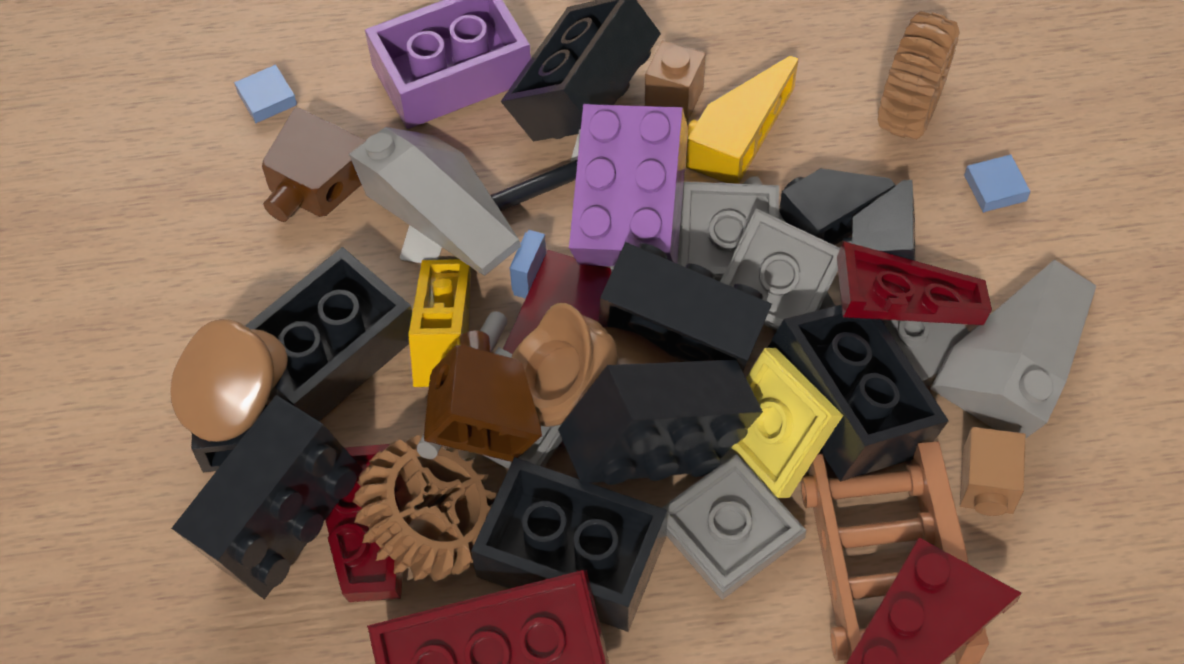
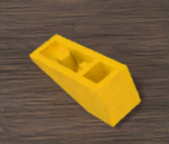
(738, 123)
(438, 314)

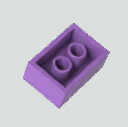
(447, 56)
(628, 181)

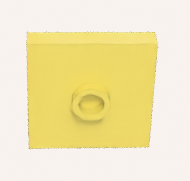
(792, 424)

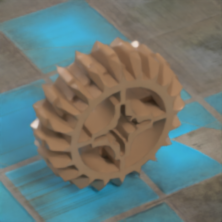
(918, 74)
(429, 536)

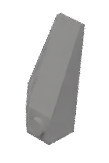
(435, 194)
(1022, 355)

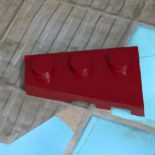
(907, 290)
(355, 562)
(932, 610)

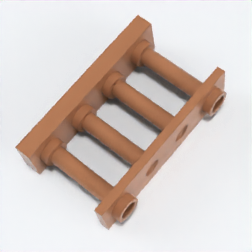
(935, 524)

